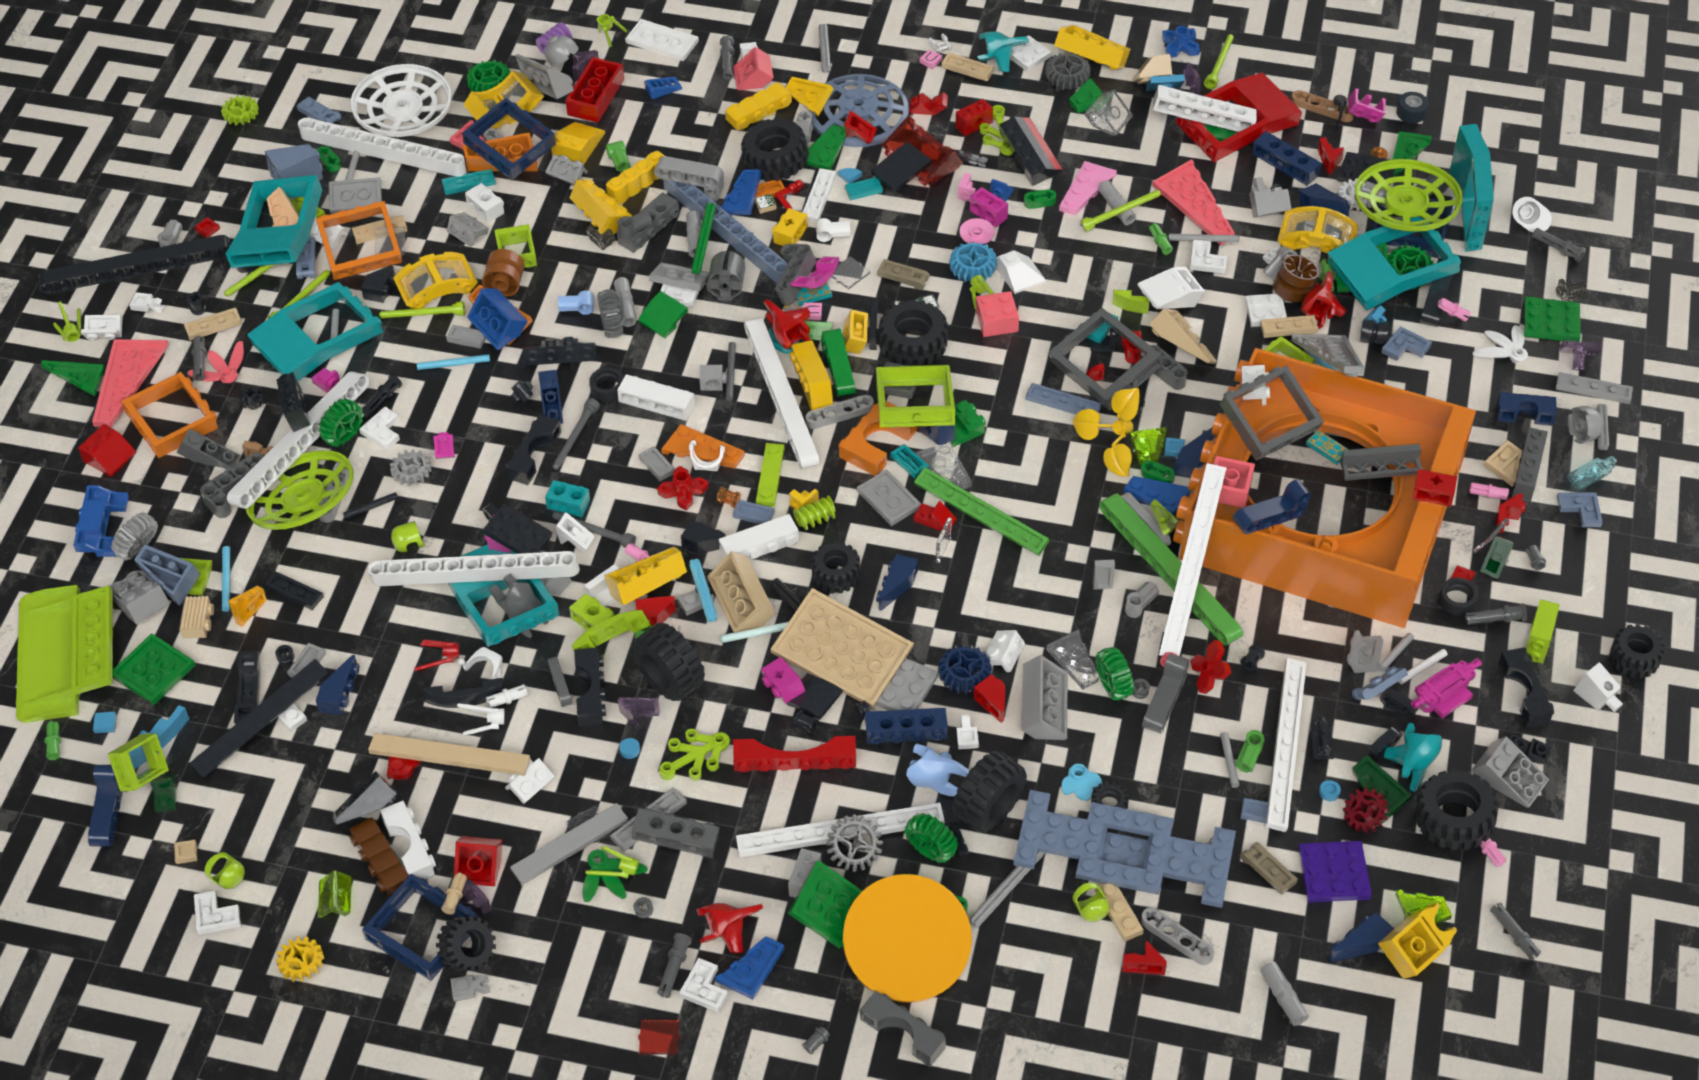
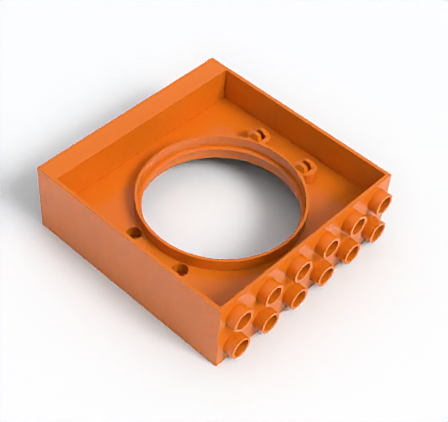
(1360, 571)

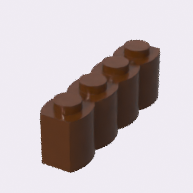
(379, 855)

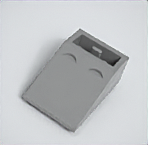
(138, 596)
(1511, 772)

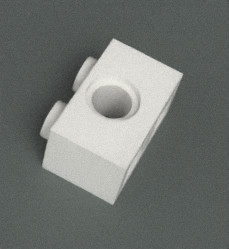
(484, 203)

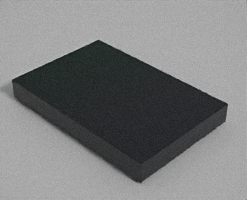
(901, 166)

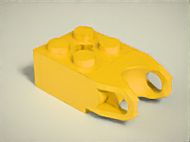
(1416, 942)

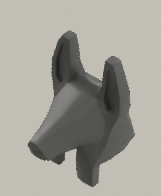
(517, 600)

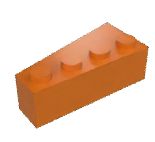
(510, 147)

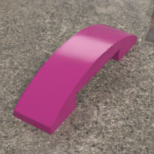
(824, 270)

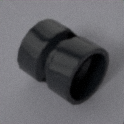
(1374, 332)

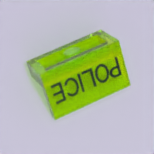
(334, 894)

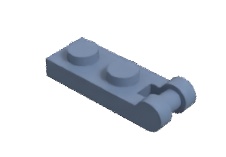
(318, 111)
(307, 260)
(1379, 683)

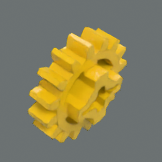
(292, 966)

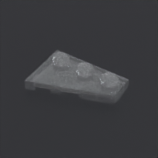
(945, 463)
(1073, 658)

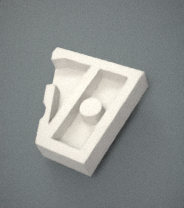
(682, 295)

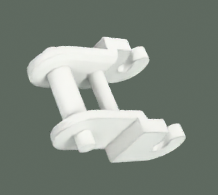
(935, 45)

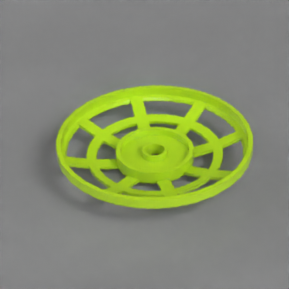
(1418, 198)
(305, 493)

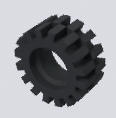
(1110, 791)

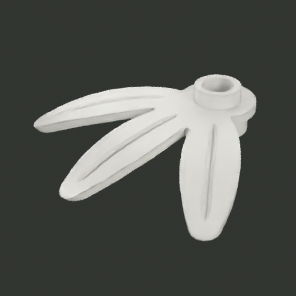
(1508, 349)

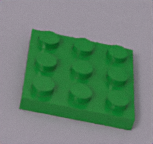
(1551, 319)
(152, 669)
(824, 903)

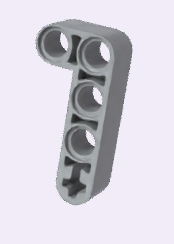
(692, 173)

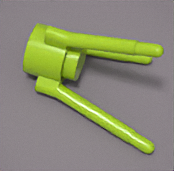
(605, 23)
(980, 286)
(70, 332)
(627, 865)

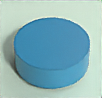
(629, 748)
(1329, 790)

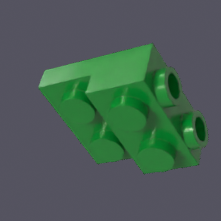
(967, 423)

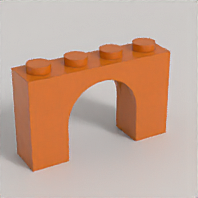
(862, 454)

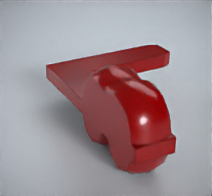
(791, 189)

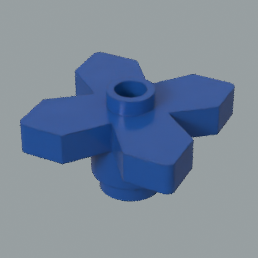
(1180, 40)

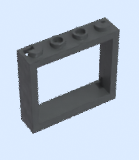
(1245, 430)

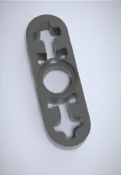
(559, 681)

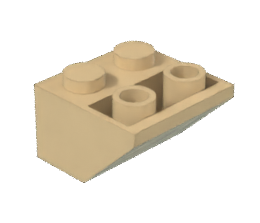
(1154, 66)

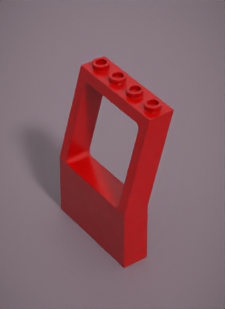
(1257, 92)

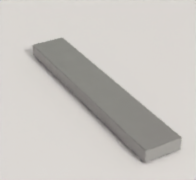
(569, 844)

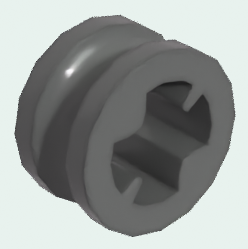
(1143, 693)
(640, 902)

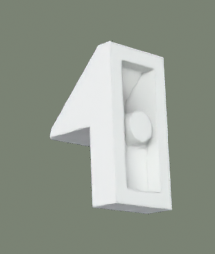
(570, 530)

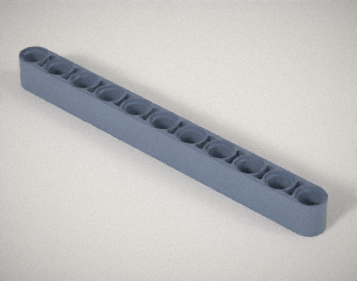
(730, 229)

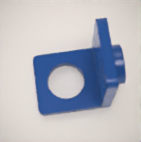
(1000, 189)

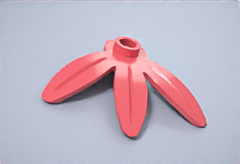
(225, 373)

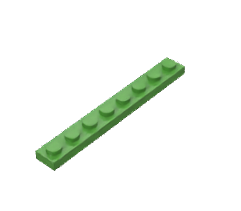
(982, 511)

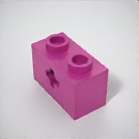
(782, 680)

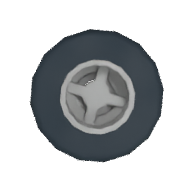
(1412, 107)

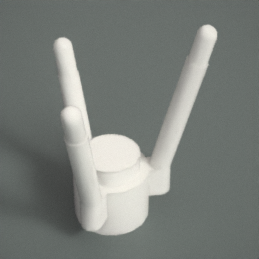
(494, 715)

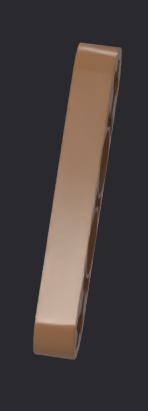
(1322, 107)

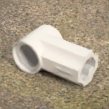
(826, 229)

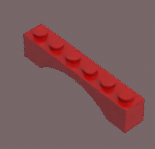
(754, 756)

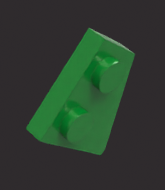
(1085, 96)

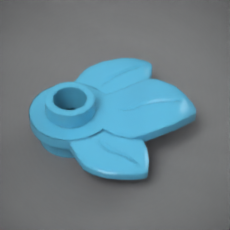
(1080, 785)

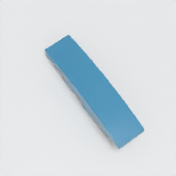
(165, 731)

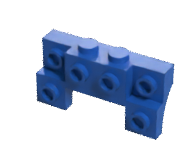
(94, 520)

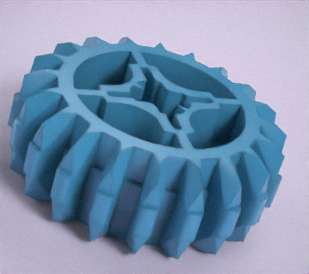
(962, 261)

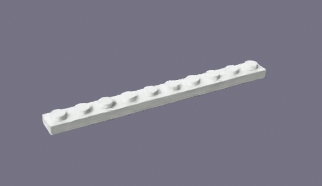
(1193, 559)
(1286, 745)
(817, 833)

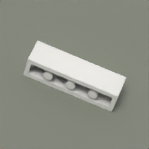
(656, 397)
(761, 538)

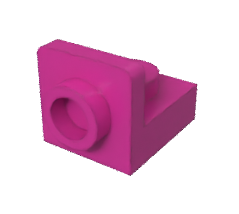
(325, 379)
(444, 445)

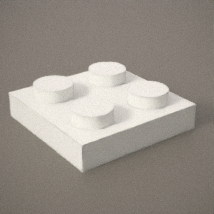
(1030, 54)
(1264, 307)

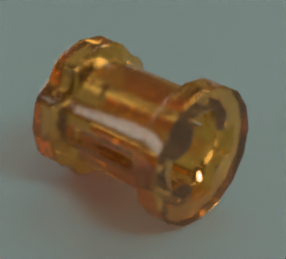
(723, 494)

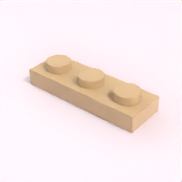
(967, 66)
(367, 232)
(213, 323)
(1286, 326)
(1121, 913)

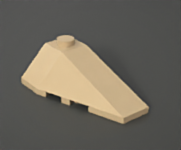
(1175, 329)

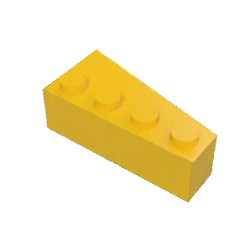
(1092, 46)
(597, 205)
(812, 374)
(645, 575)

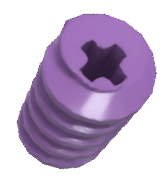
(558, 30)

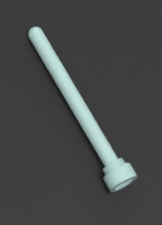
(753, 632)

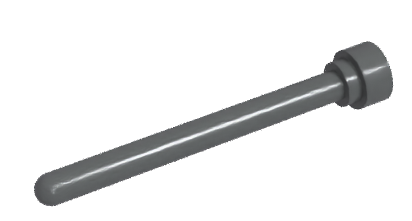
(590, 407)
(624, 539)

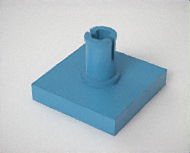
(1170, 81)

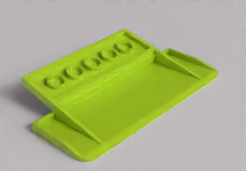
(62, 650)

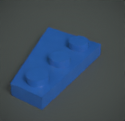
(742, 196)
(1165, 493)
(753, 969)

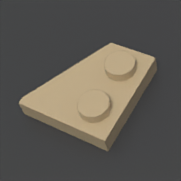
(1505, 462)

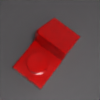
(859, 127)
(1329, 156)
(934, 517)
(1148, 963)

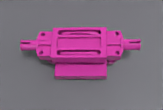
(1446, 689)

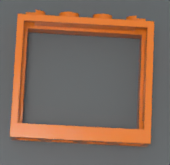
(363, 264)
(149, 395)

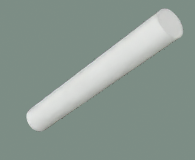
(1424, 665)

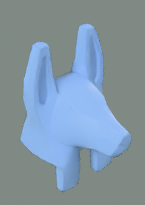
(934, 770)

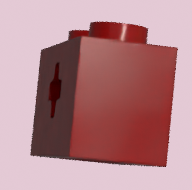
(971, 117)
(1434, 487)

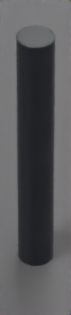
(370, 505)

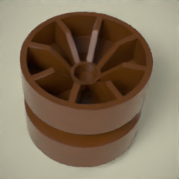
(1295, 278)

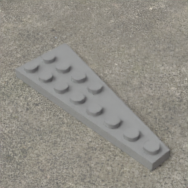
(1333, 350)

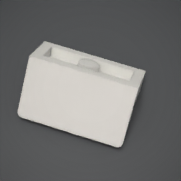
(599, 589)

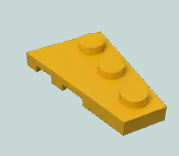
(809, 93)

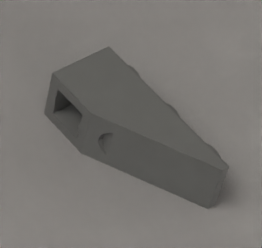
(206, 451)

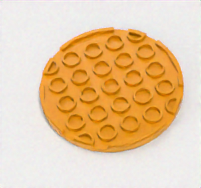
(907, 938)

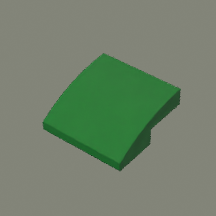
(662, 314)

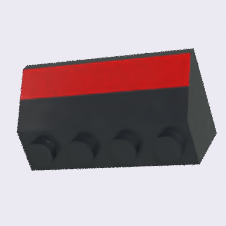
(1029, 149)

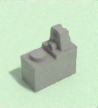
(1267, 202)

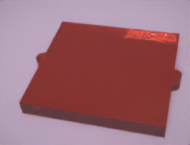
(659, 1037)

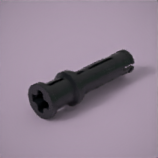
(384, 392)

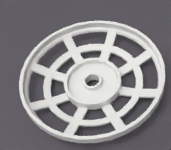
(409, 99)

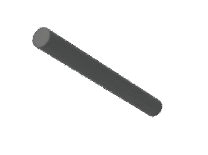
(730, 371)

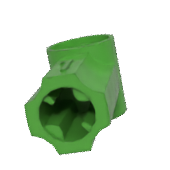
(617, 152)
(1250, 752)

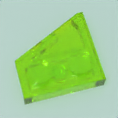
(1148, 443)
(1418, 902)

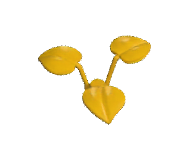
(1086, 423)

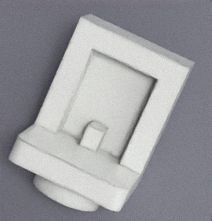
(745, 48)

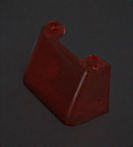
(943, 158)

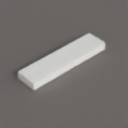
(819, 194)

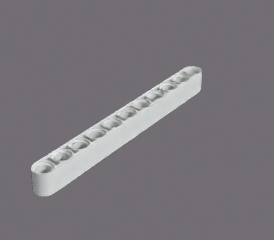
(382, 147)
(781, 393)
(293, 444)
(473, 568)

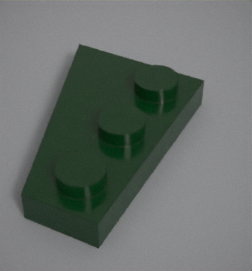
(1374, 777)

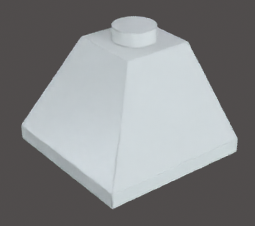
(1019, 271)

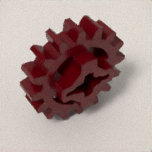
(1357, 806)

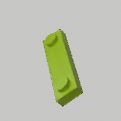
(770, 474)

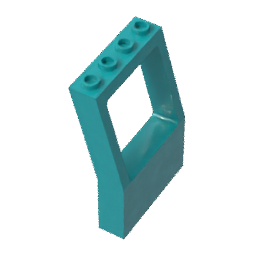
(1473, 173)
(279, 243)
(1373, 278)
(292, 350)
(471, 592)

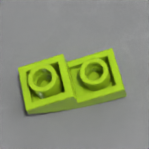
(1125, 301)

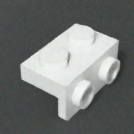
(333, 234)
(102, 327)
(1249, 373)
(1005, 649)
(535, 778)

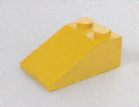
(577, 141)

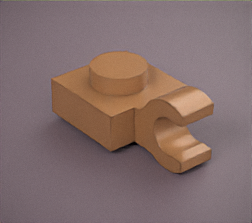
(254, 447)

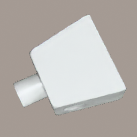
(1599, 689)

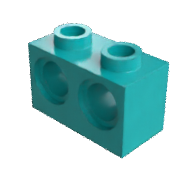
(567, 498)

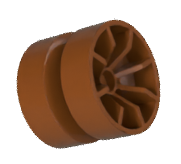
(503, 271)

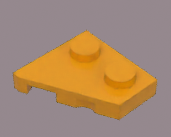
(247, 604)

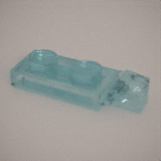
(1591, 472)

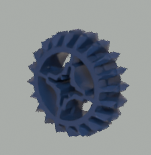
(968, 663)

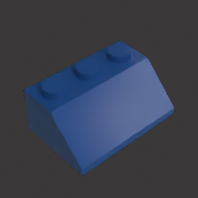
(496, 317)

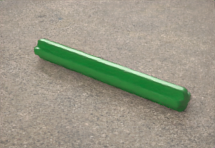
(703, 238)

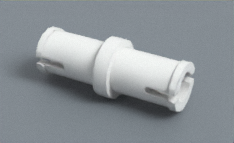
(506, 696)

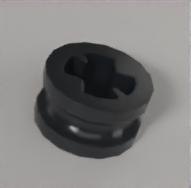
(286, 659)
(861, 709)

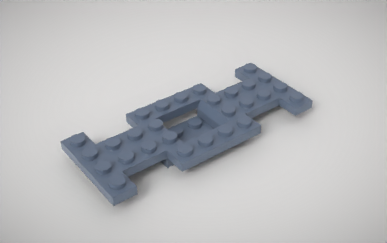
(1121, 858)

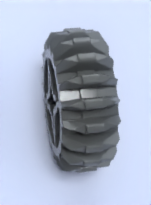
(1067, 71)
(610, 313)

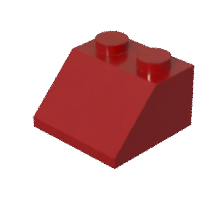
(106, 450)
(478, 859)

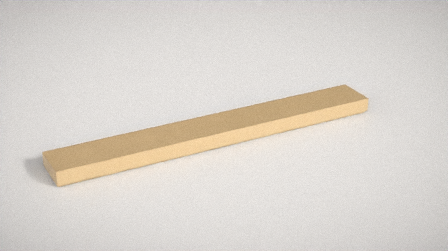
(449, 754)

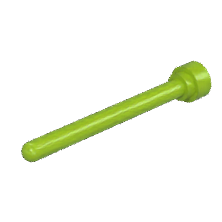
(1212, 80)
(1089, 223)
(247, 279)
(307, 290)
(458, 308)

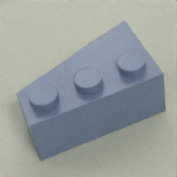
(171, 572)

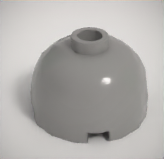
(559, 49)
(1585, 424)

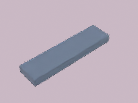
(1060, 400)

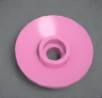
(977, 230)

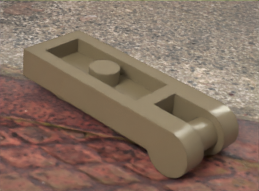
(903, 274)
(1269, 868)

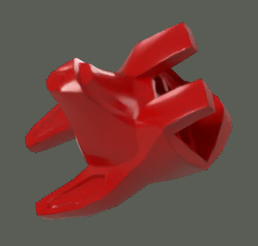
(1322, 301)
(788, 325)
(727, 923)

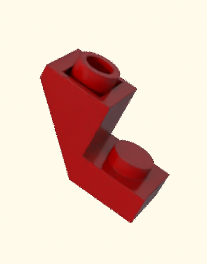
(924, 105)
(1511, 510)

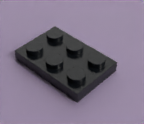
(1355, 164)
(517, 531)

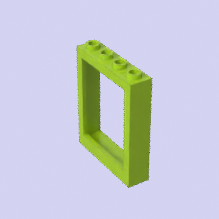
(915, 415)

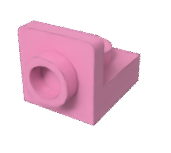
(966, 188)

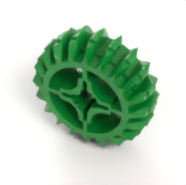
(486, 75)
(1408, 259)
(341, 422)
(1114, 673)
(931, 837)

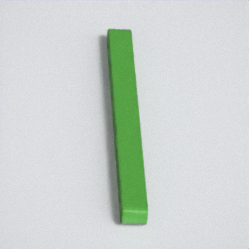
(1168, 567)

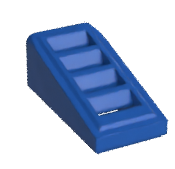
(658, 88)

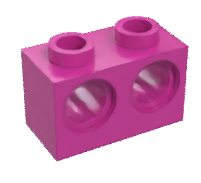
(988, 207)

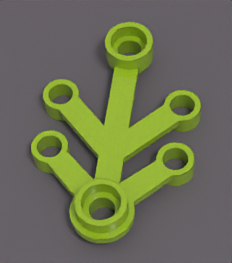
(998, 114)
(695, 753)

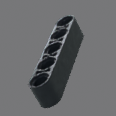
(1438, 290)

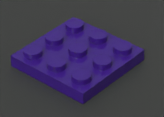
(1334, 871)

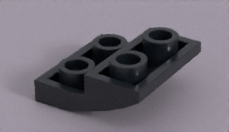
(817, 698)

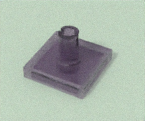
(1579, 350)

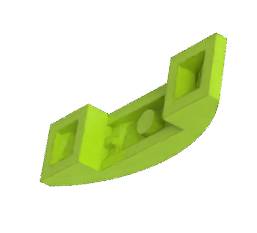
(611, 628)

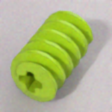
(814, 512)

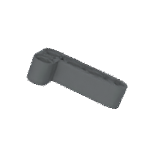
(800, 263)
(216, 490)
(1166, 694)

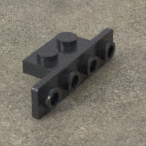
(559, 351)

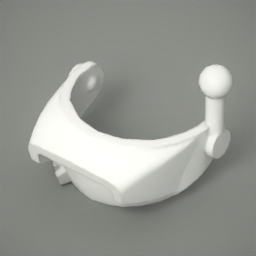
(703, 465)
(487, 655)

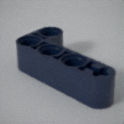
(1275, 510)
(105, 807)

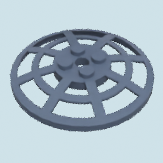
(867, 110)

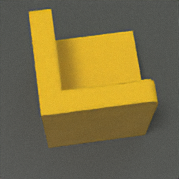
(798, 499)

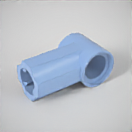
(582, 302)

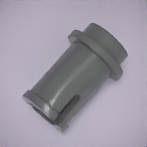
(1537, 561)
(821, 1035)

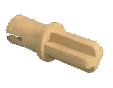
(454, 893)

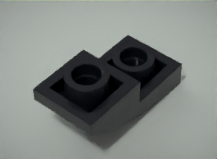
(1535, 750)

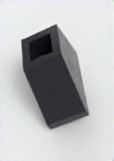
(378, 284)
(700, 538)

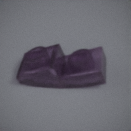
(1192, 78)
(474, 893)

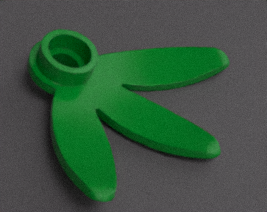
(611, 882)

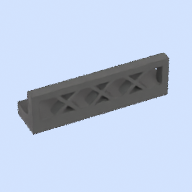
(1380, 458)

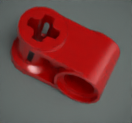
(1131, 353)

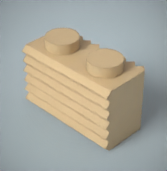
(196, 617)

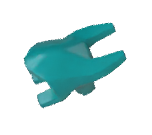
(1000, 48)
(1415, 754)

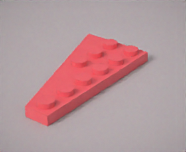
(1193, 198)
(125, 372)

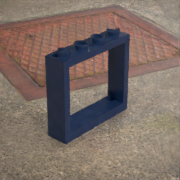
(511, 170)
(1417, 240)
(373, 928)

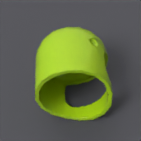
(406, 534)
(231, 873)
(1094, 908)

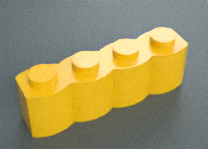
(757, 106)
(634, 179)

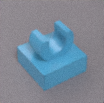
(1376, 315)

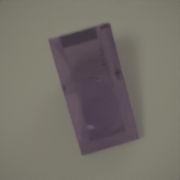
(580, 61)
(634, 707)

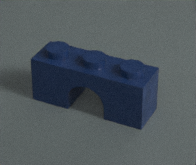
(1540, 407)

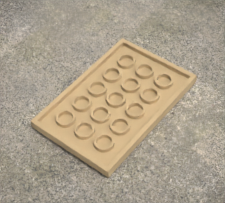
(842, 647)

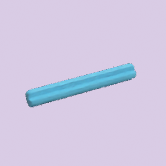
(703, 590)

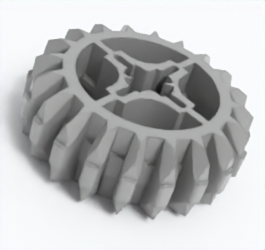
(134, 535)
(863, 845)

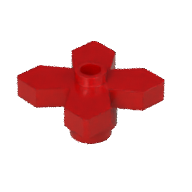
(683, 487)
(1210, 667)

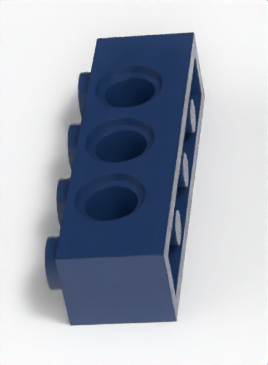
(1286, 158)
(913, 719)

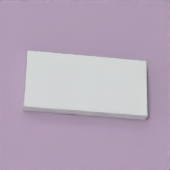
(662, 39)

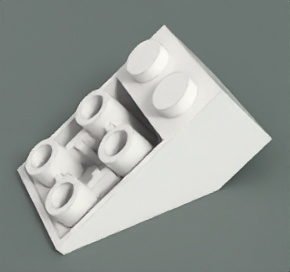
(1172, 289)

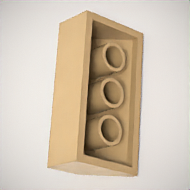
(740, 593)

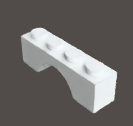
(399, 823)

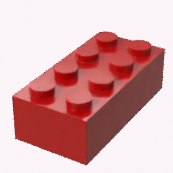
(595, 89)

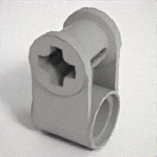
(804, 121)

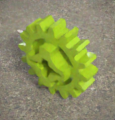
(240, 110)

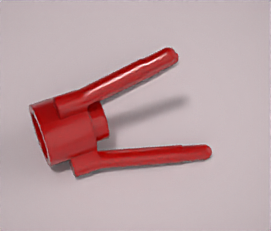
(450, 649)

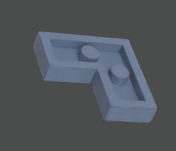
(1405, 340)
(1585, 504)

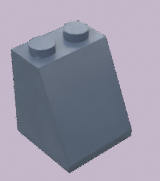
(294, 162)

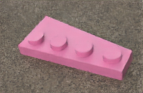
(1085, 186)

